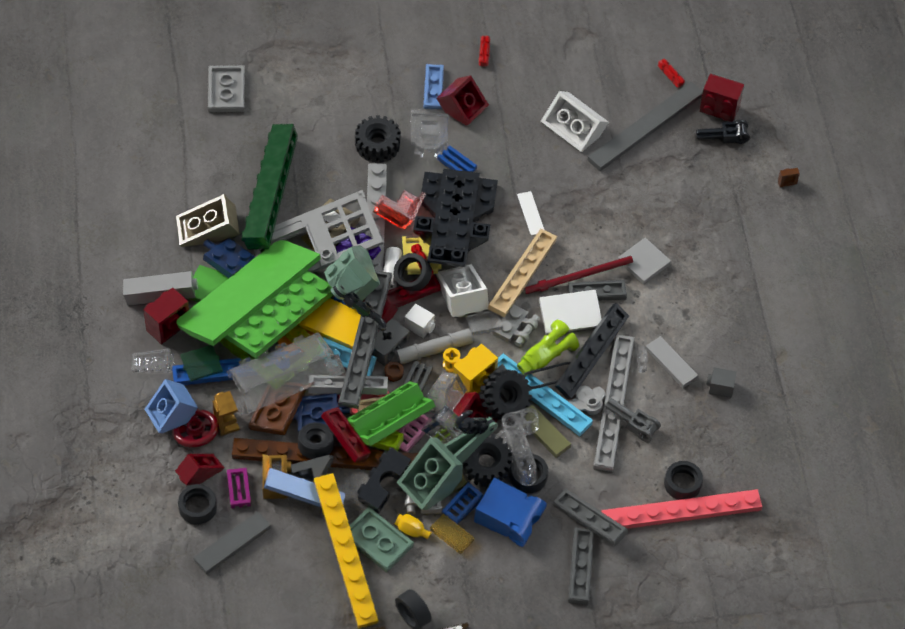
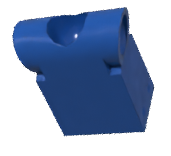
(509, 511)

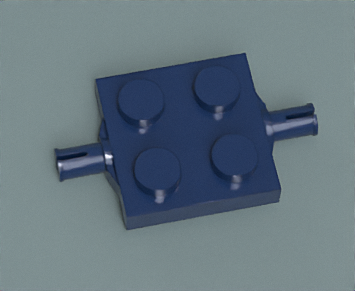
(227, 256)
(313, 407)

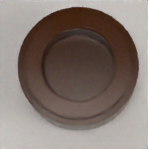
(394, 371)

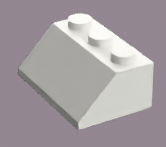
(574, 121)

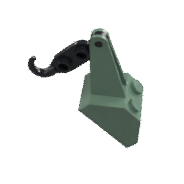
(353, 280)
(439, 466)

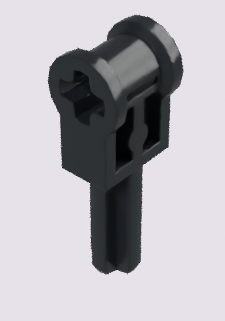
(729, 132)

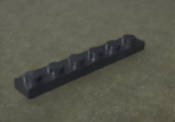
(592, 351)

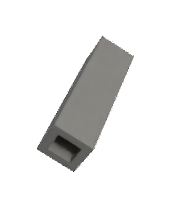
(149, 288)

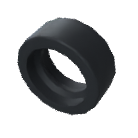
(403, 262)
(683, 467)
(539, 484)
(201, 517)
(413, 609)

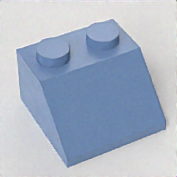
(170, 406)

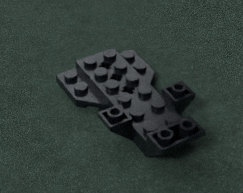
(456, 204)

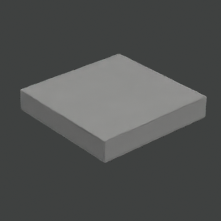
(647, 260)

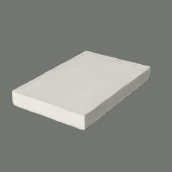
(575, 309)

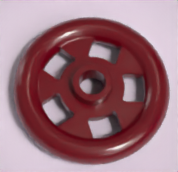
(197, 428)

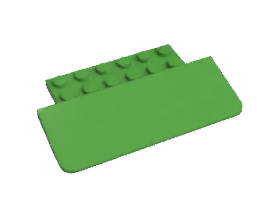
(260, 300)

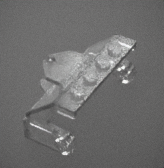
(284, 372)

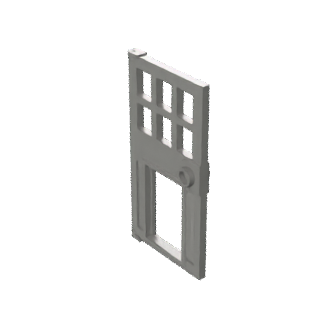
(318, 231)

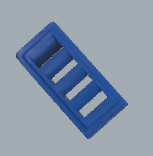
(468, 488)

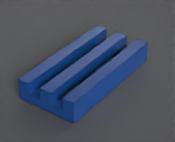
(458, 159)

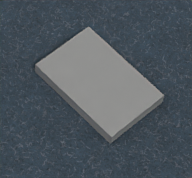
(226, 89)

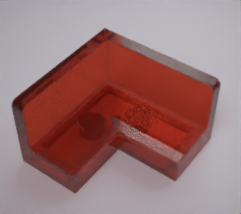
(402, 212)

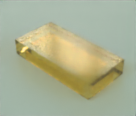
(452, 533)

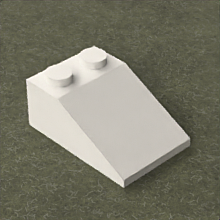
(463, 290)

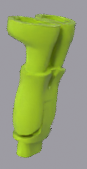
(546, 350)

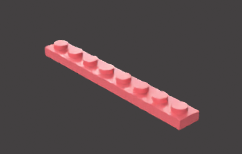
(686, 509)

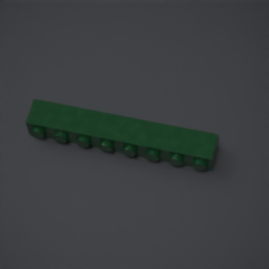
(270, 187)

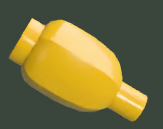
(411, 526)

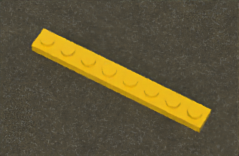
(345, 551)

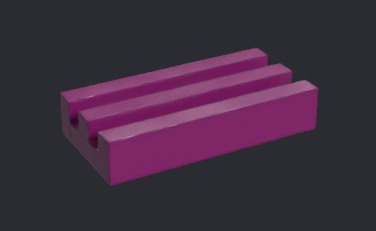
(239, 502)

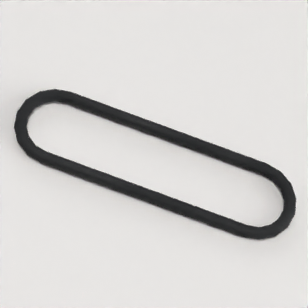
(542, 369)

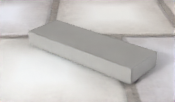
(671, 362)

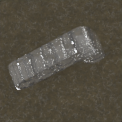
(514, 430)

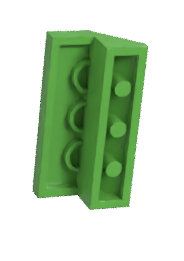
(390, 413)

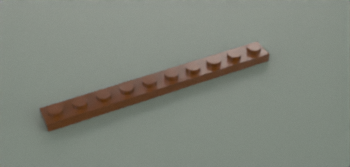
(254, 449)

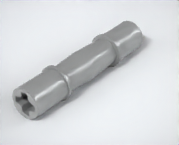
(434, 346)

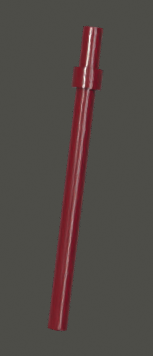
(543, 285)

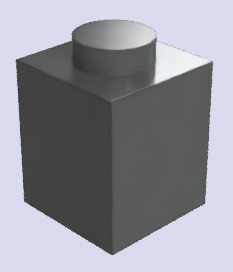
(721, 382)

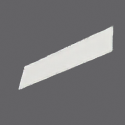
(530, 212)

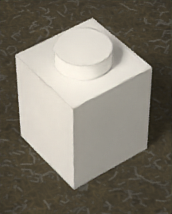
(419, 321)

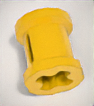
(450, 360)

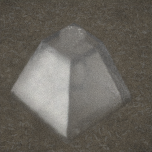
(446, 391)

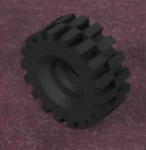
(377, 128)
(516, 386)
(500, 468)

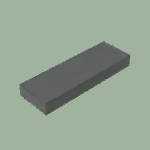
(604, 289)

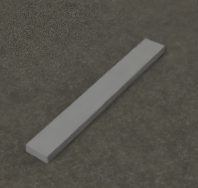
(615, 389)

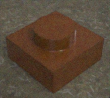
(788, 177)

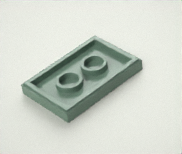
(379, 539)

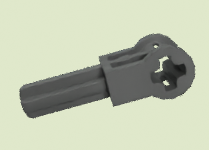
(637, 422)

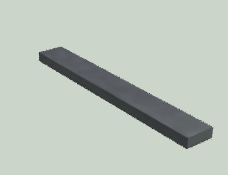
(645, 126)
(364, 346)

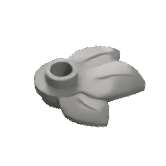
(589, 399)

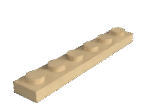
(522, 273)

